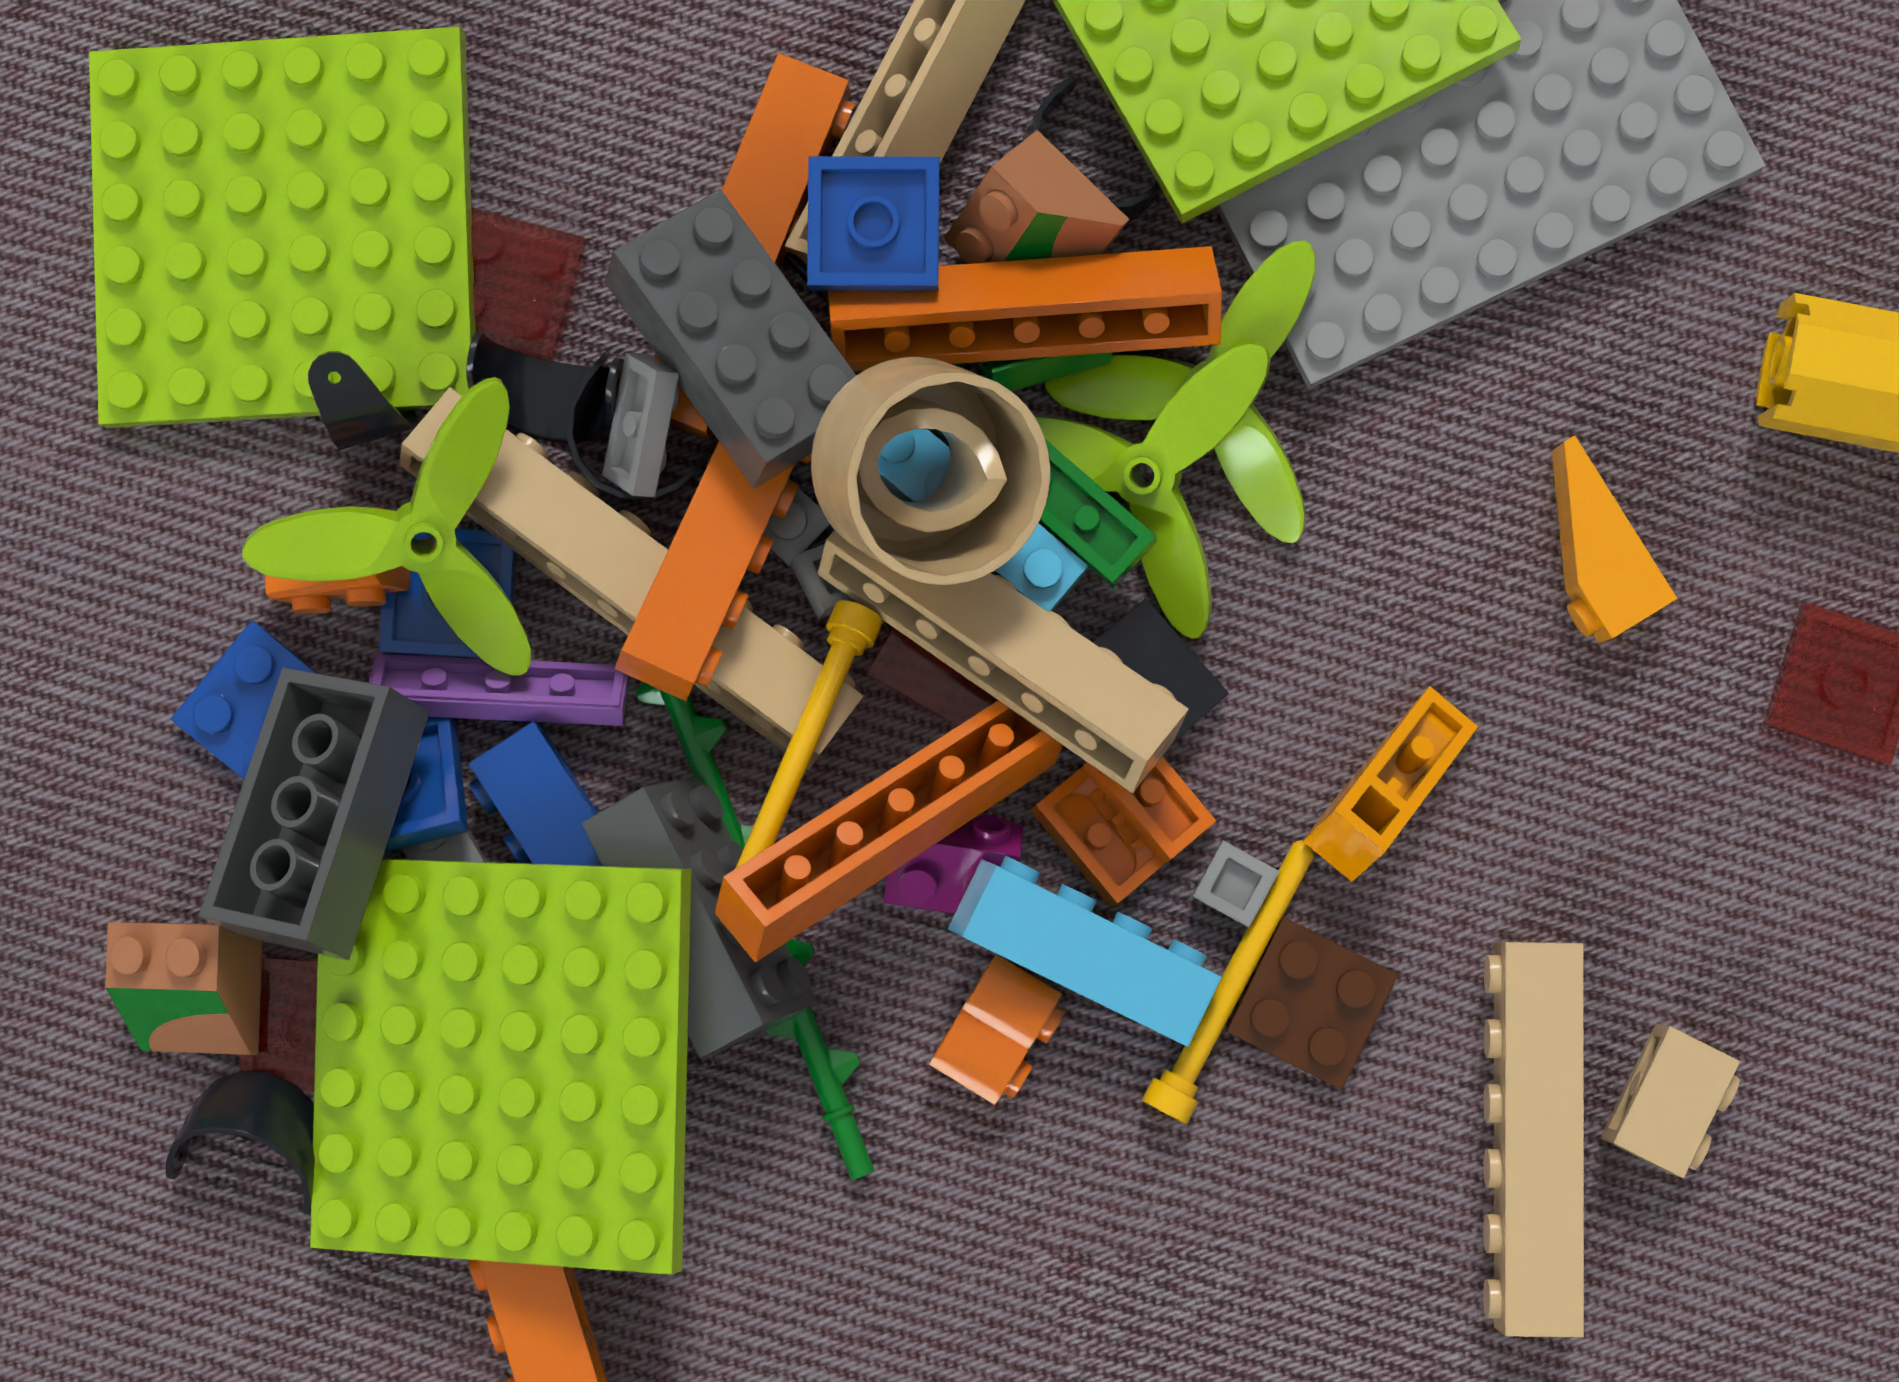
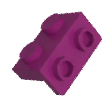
(944, 871)

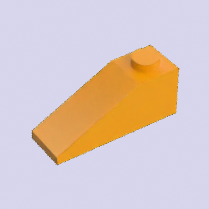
(1602, 556)
(1390, 785)

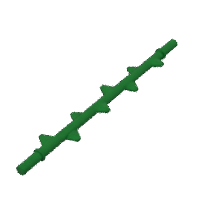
(826, 1066)

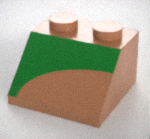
(1034, 209)
(185, 986)

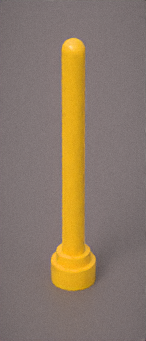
(851, 631)
(1176, 1089)

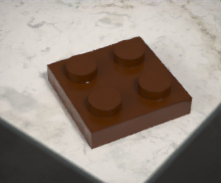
(1311, 1002)

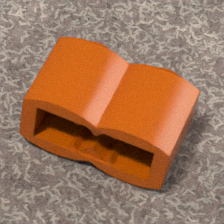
(997, 1029)

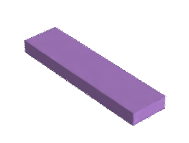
(478, 691)

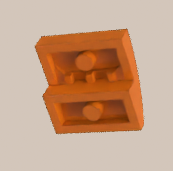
(1120, 834)

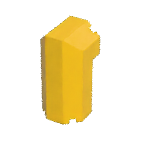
(1833, 373)

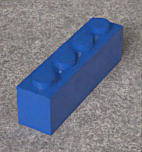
(536, 798)

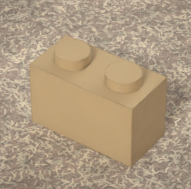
(1672, 1101)

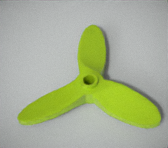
(1182, 434)
(1250, 454)
(369, 541)

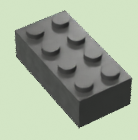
(732, 332)
(315, 813)
(683, 828)

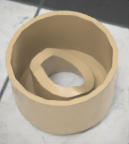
(990, 488)

